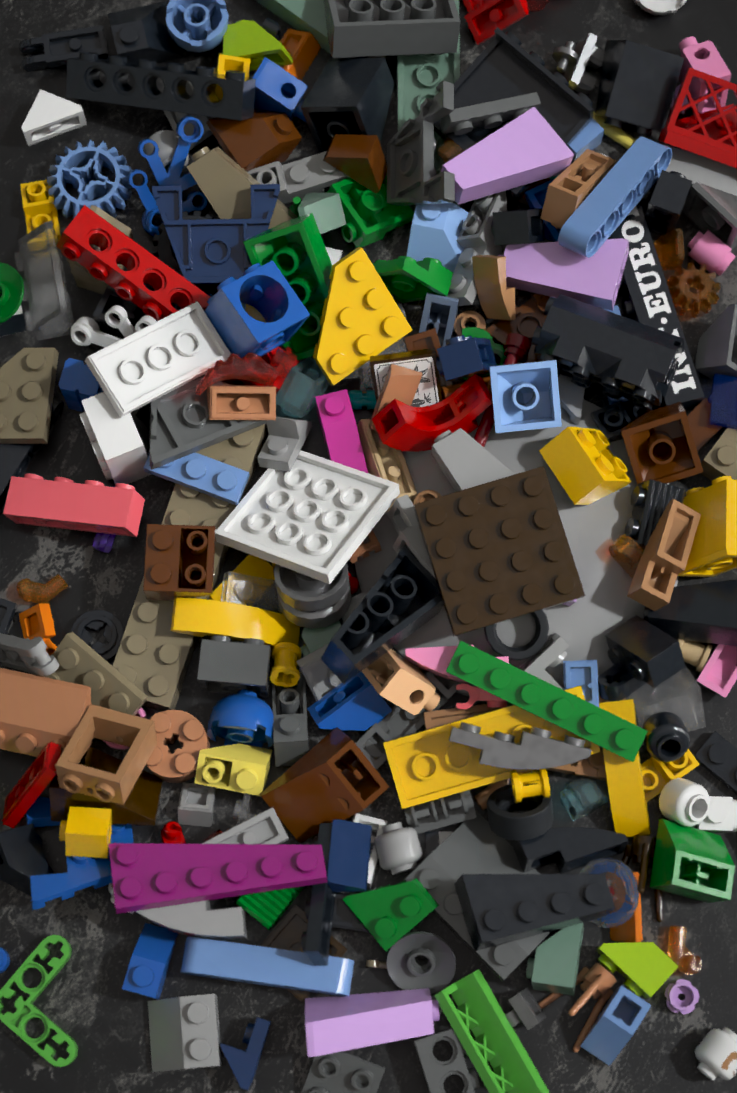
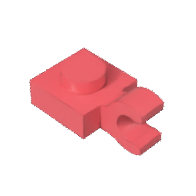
(479, 694)

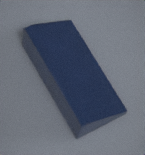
(349, 856)

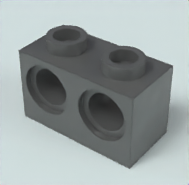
(437, 1071)

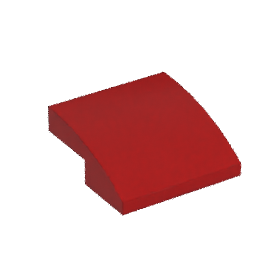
(489, 14)

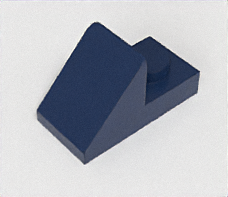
(246, 1062)

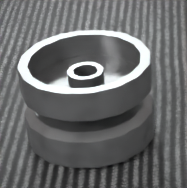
(311, 601)

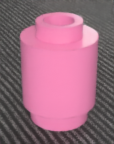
(711, 251)

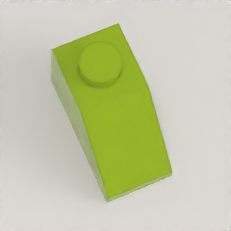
(251, 41)

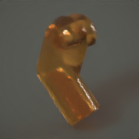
(38, 592)
(680, 954)

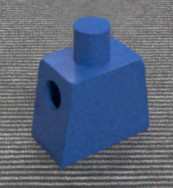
(278, 90)

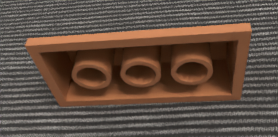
(39, 711)

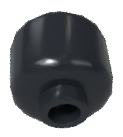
(666, 736)

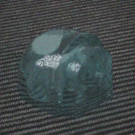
(582, 797)

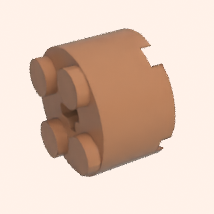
(181, 764)

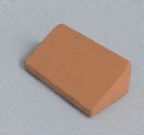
(400, 385)
(241, 402)

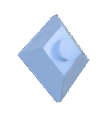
(436, 233)
(525, 396)

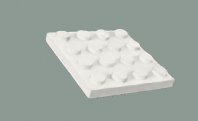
(308, 515)

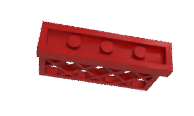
(696, 142)

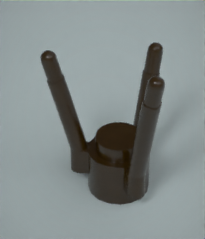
(643, 852)

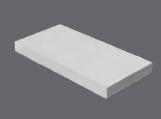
(157, 359)

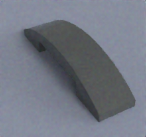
(401, 723)

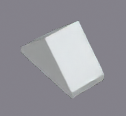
(51, 117)

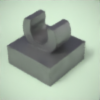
(525, 1010)

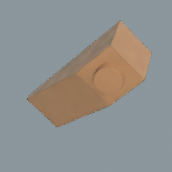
(574, 186)

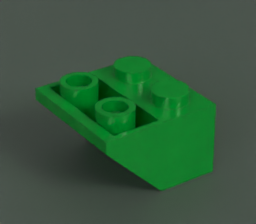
(692, 863)

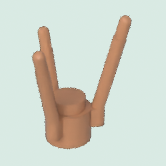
(595, 984)

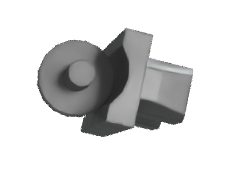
(575, 61)

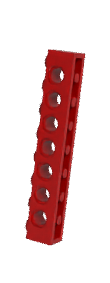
(142, 268)

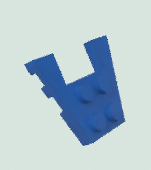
(81, 871)

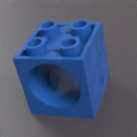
(271, 295)

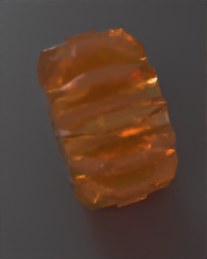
(705, 293)

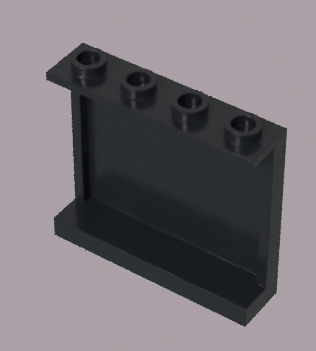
(508, 72)

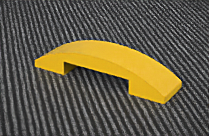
(232, 620)
(626, 781)

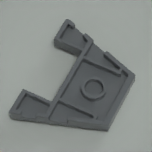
(411, 156)

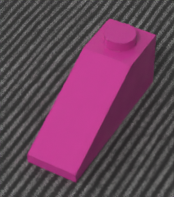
(340, 430)

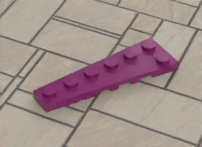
(179, 874)

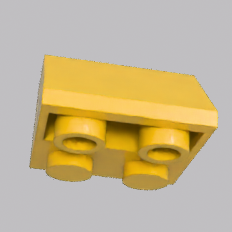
(585, 464)

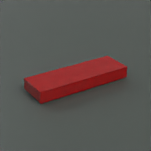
(31, 784)

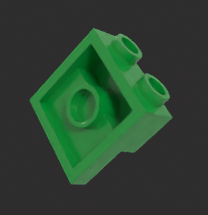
(368, 213)
(412, 279)

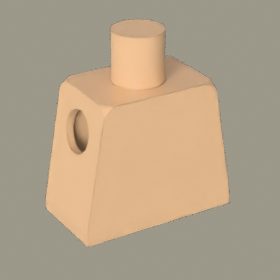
(405, 687)

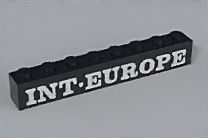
(650, 303)

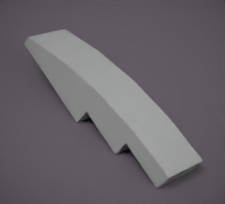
(703, 170)

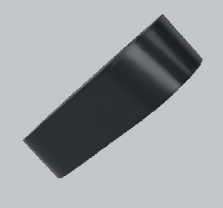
(617, 684)

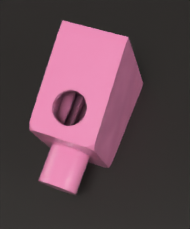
(706, 59)

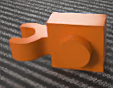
(39, 623)

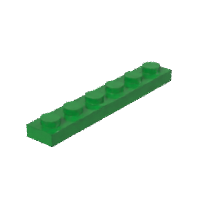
(546, 701)

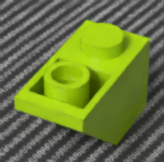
(639, 963)

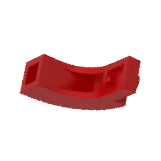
(417, 427)

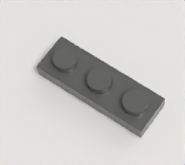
(488, 114)

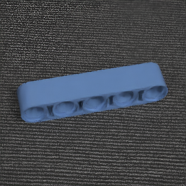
(614, 197)
(266, 966)

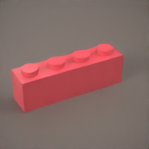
(74, 505)

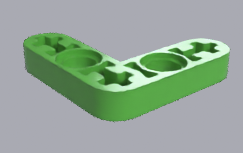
(27, 1010)

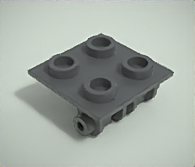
(441, 812)
(343, 1074)

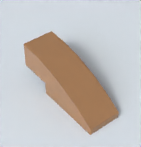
(664, 556)

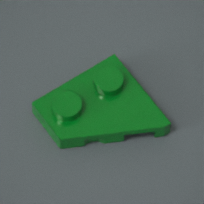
(392, 909)

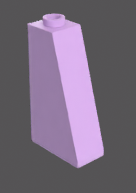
(509, 158)
(557, 270)
(367, 1019)

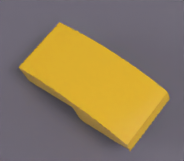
(39, 206)
(658, 773)

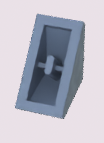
(440, 314)

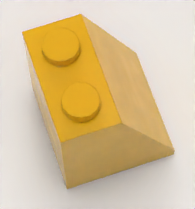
(716, 535)

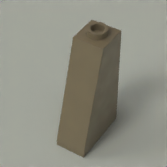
(228, 186)

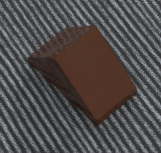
(359, 159)

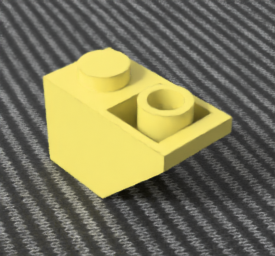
(234, 768)

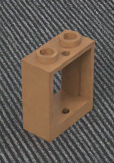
(115, 728)

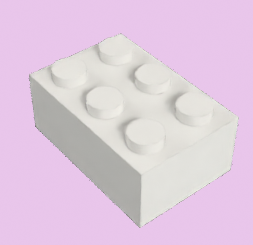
(114, 440)

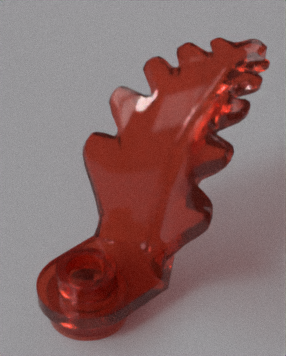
(249, 368)

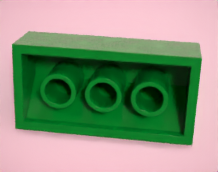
(305, 264)

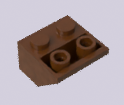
(178, 561)

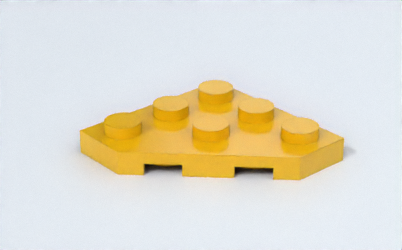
(356, 318)

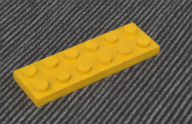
(433, 767)

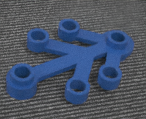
(168, 178)

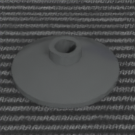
(412, 973)

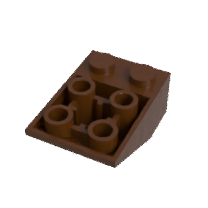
(324, 785)

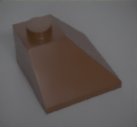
(256, 140)
(662, 445)

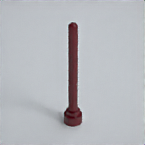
(515, 347)

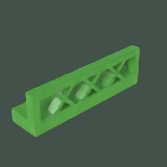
(494, 1037)

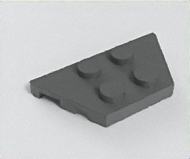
(183, 426)

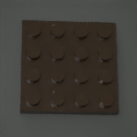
(498, 551)

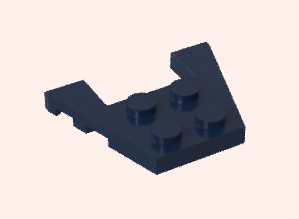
(213, 248)

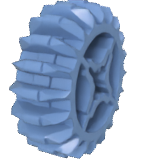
(93, 158)

